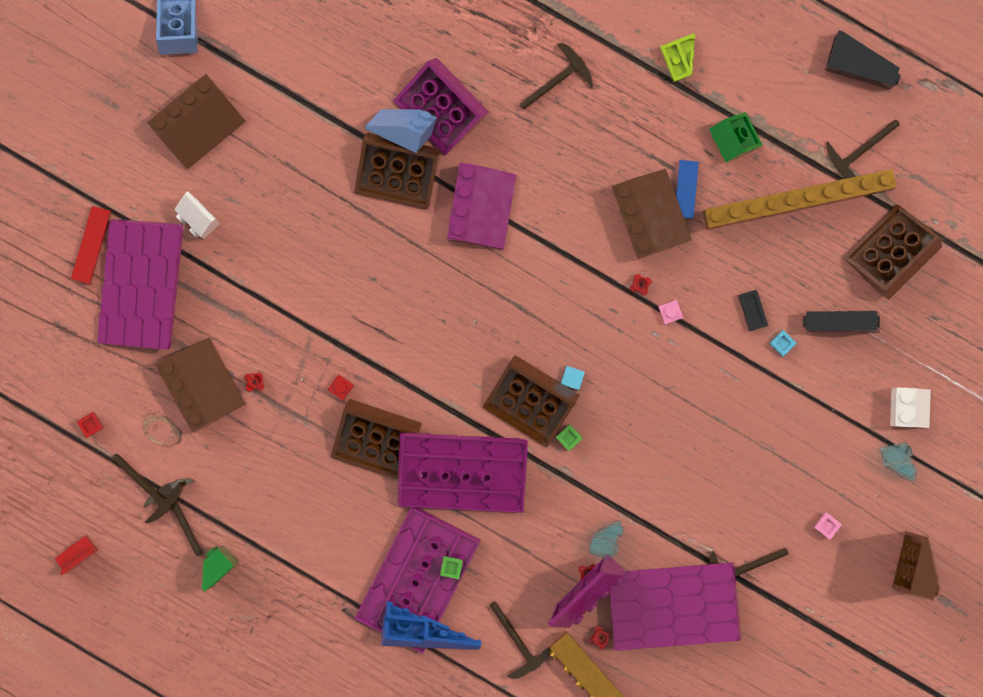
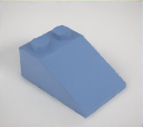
(176, 27)
(403, 126)

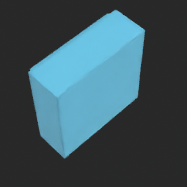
(782, 343)
(572, 378)

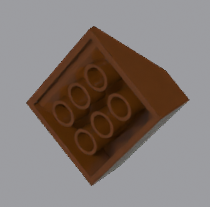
(196, 121)
(396, 172)
(651, 213)
(893, 251)
(200, 384)
(531, 401)
(371, 437)
(916, 568)

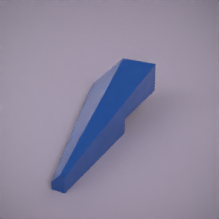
(411, 630)

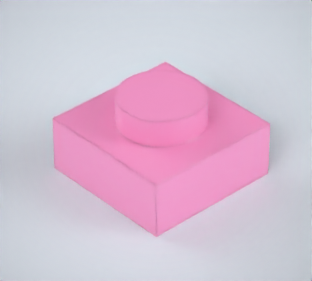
(670, 312)
(827, 525)

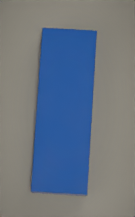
(687, 187)

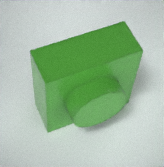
(569, 437)
(451, 567)

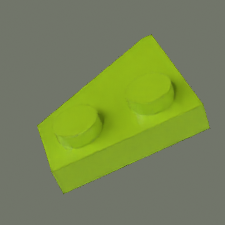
(679, 57)

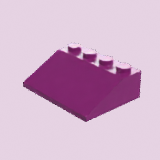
(445, 97)
(481, 206)
(586, 593)

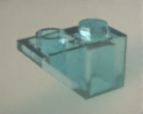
(897, 459)
(605, 540)

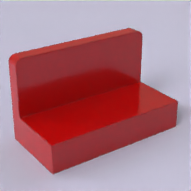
(75, 555)

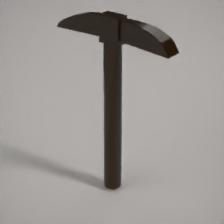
(576, 65)
(843, 164)
(165, 491)
(164, 504)
(754, 564)
(532, 662)

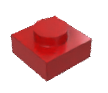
(341, 387)
(90, 424)

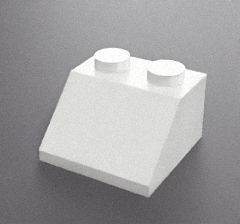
(196, 215)
(910, 407)

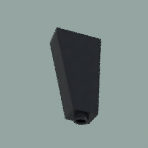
(861, 63)
(842, 321)

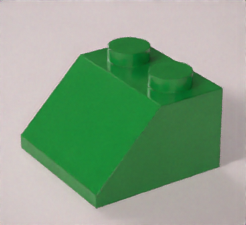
(735, 137)
(216, 566)

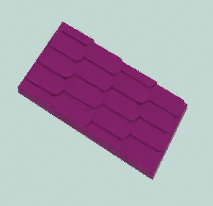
(140, 284)
(462, 472)
(413, 570)
(675, 607)

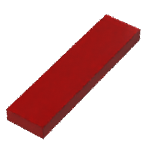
(91, 245)

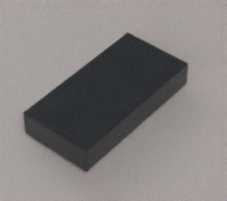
(753, 310)

